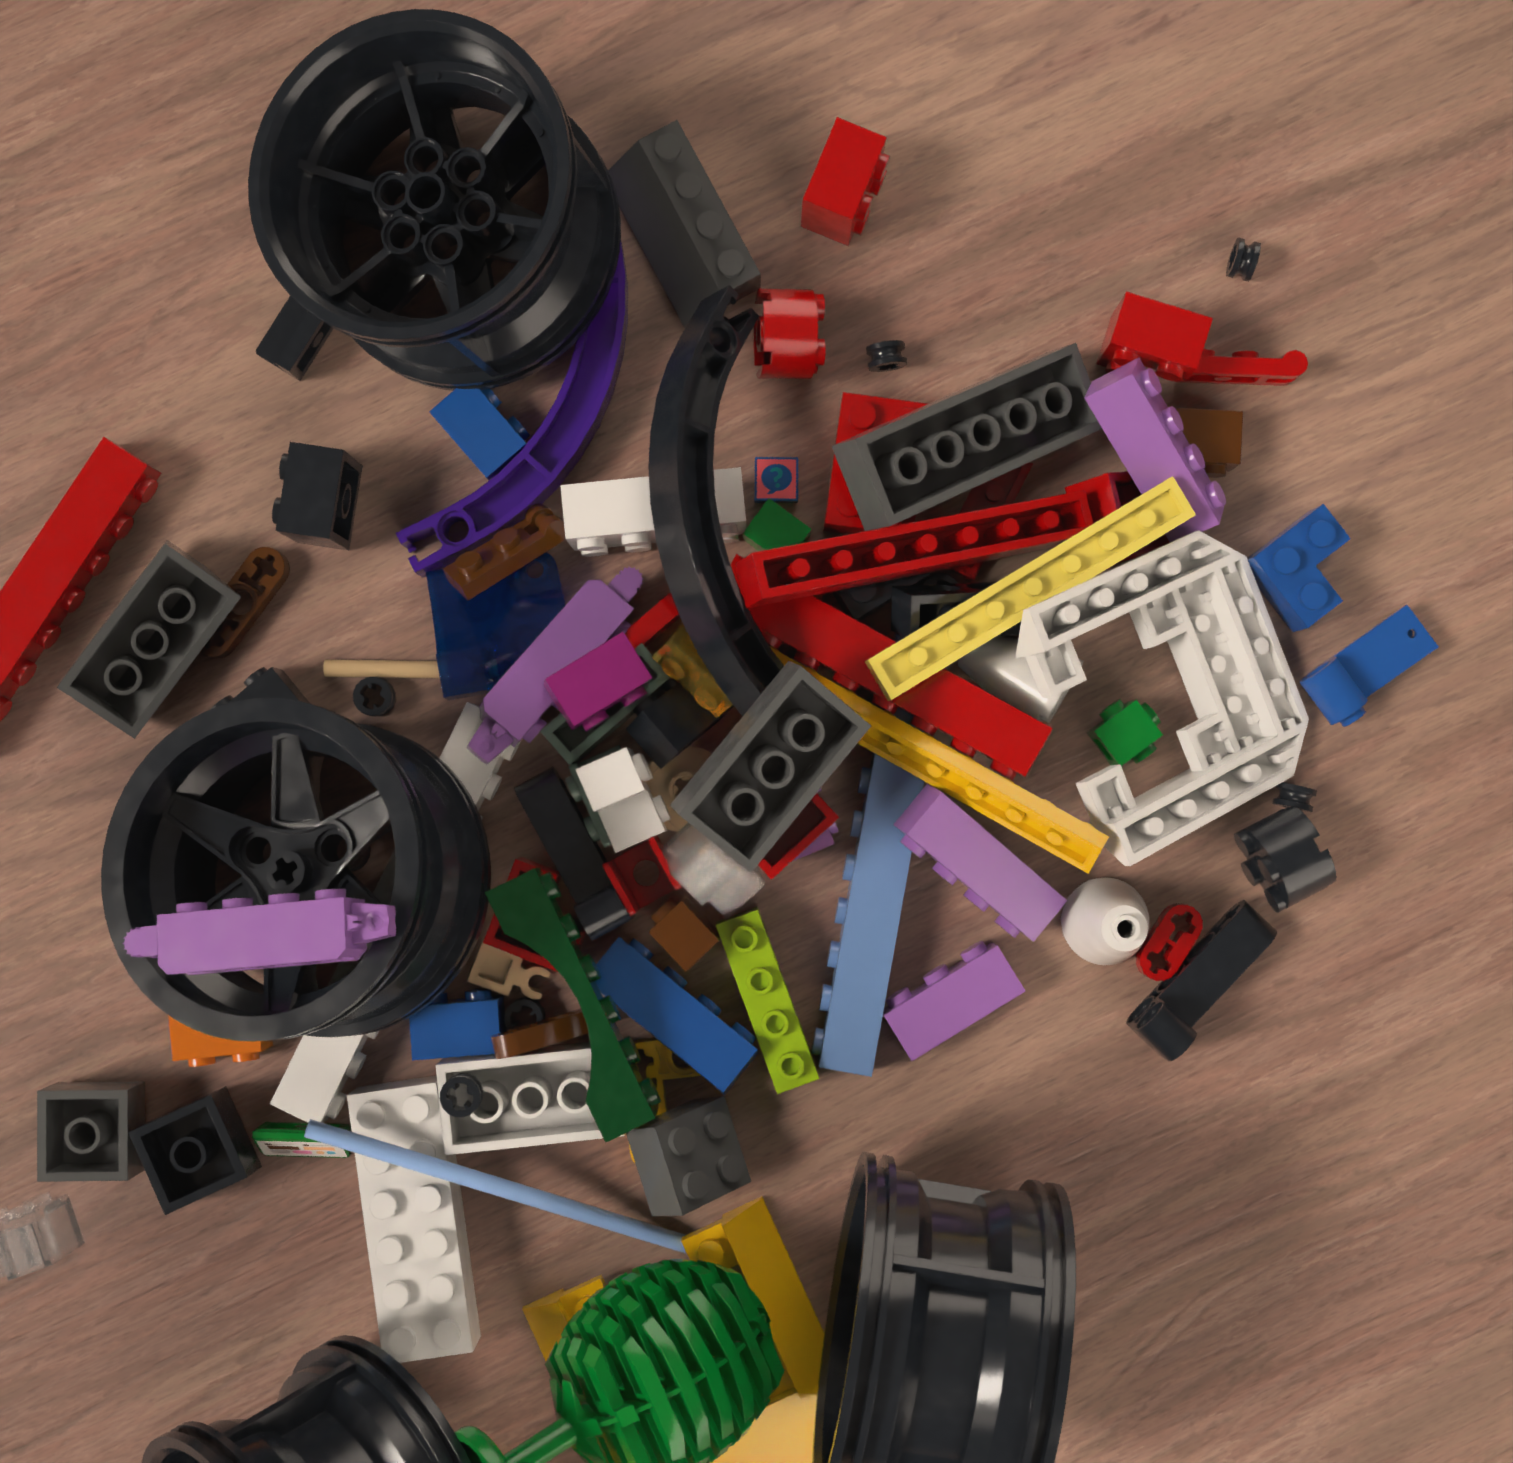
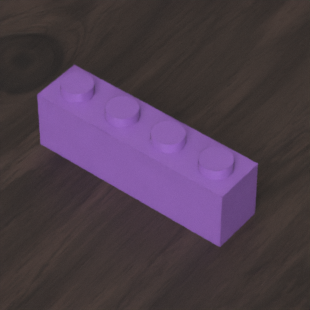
(1152, 441)
(979, 862)

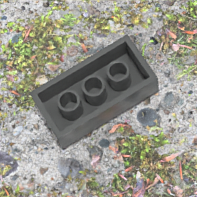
(770, 765)

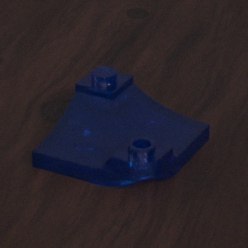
(492, 630)

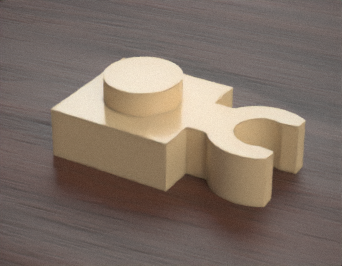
(502, 970)

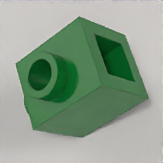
(1126, 732)

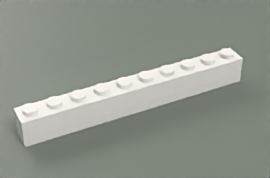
(323, 1064)

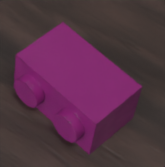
(598, 682)

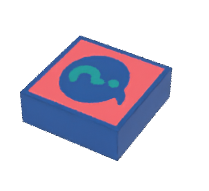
(776, 479)

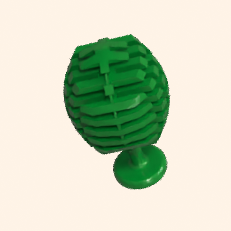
(654, 1371)

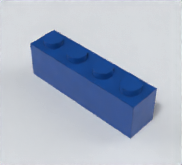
(674, 1016)

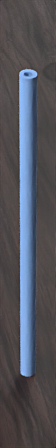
(493, 1185)

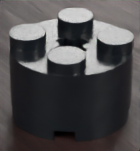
(1285, 858)

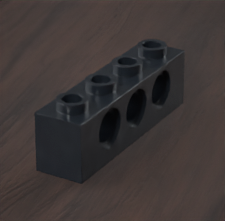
(921, 604)

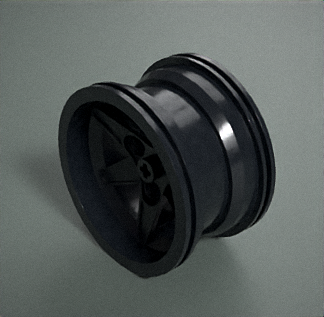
(182, 819)

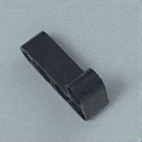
(573, 852)
(1207, 972)

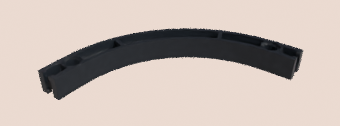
(686, 503)

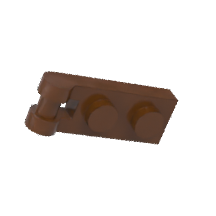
(506, 552)

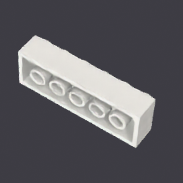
(414, 1227)

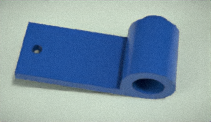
(1367, 664)

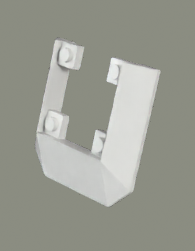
(1231, 664)

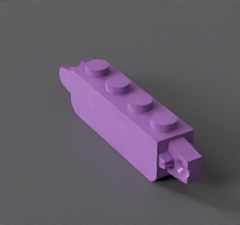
(519, 698)
(262, 935)

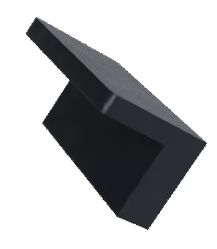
(293, 339)

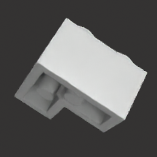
(623, 799)

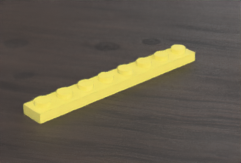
(1051, 573)

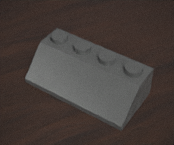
(681, 221)
(149, 639)

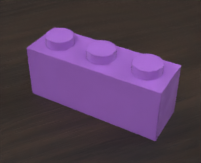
(951, 999)

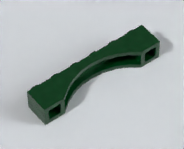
(616, 1090)

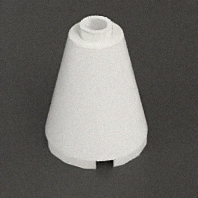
(1008, 678)
(1105, 921)

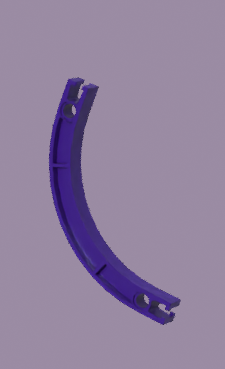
(550, 451)

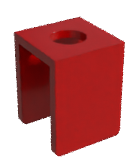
(629, 890)

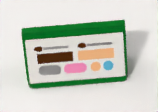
(289, 1140)

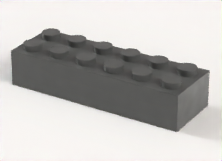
(967, 438)

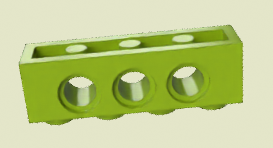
(767, 1000)

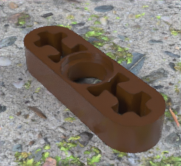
(260, 601)
(539, 1034)

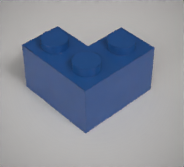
(1288, 569)

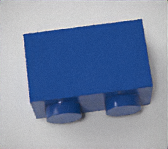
(480, 428)
(457, 1026)

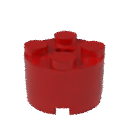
(787, 334)

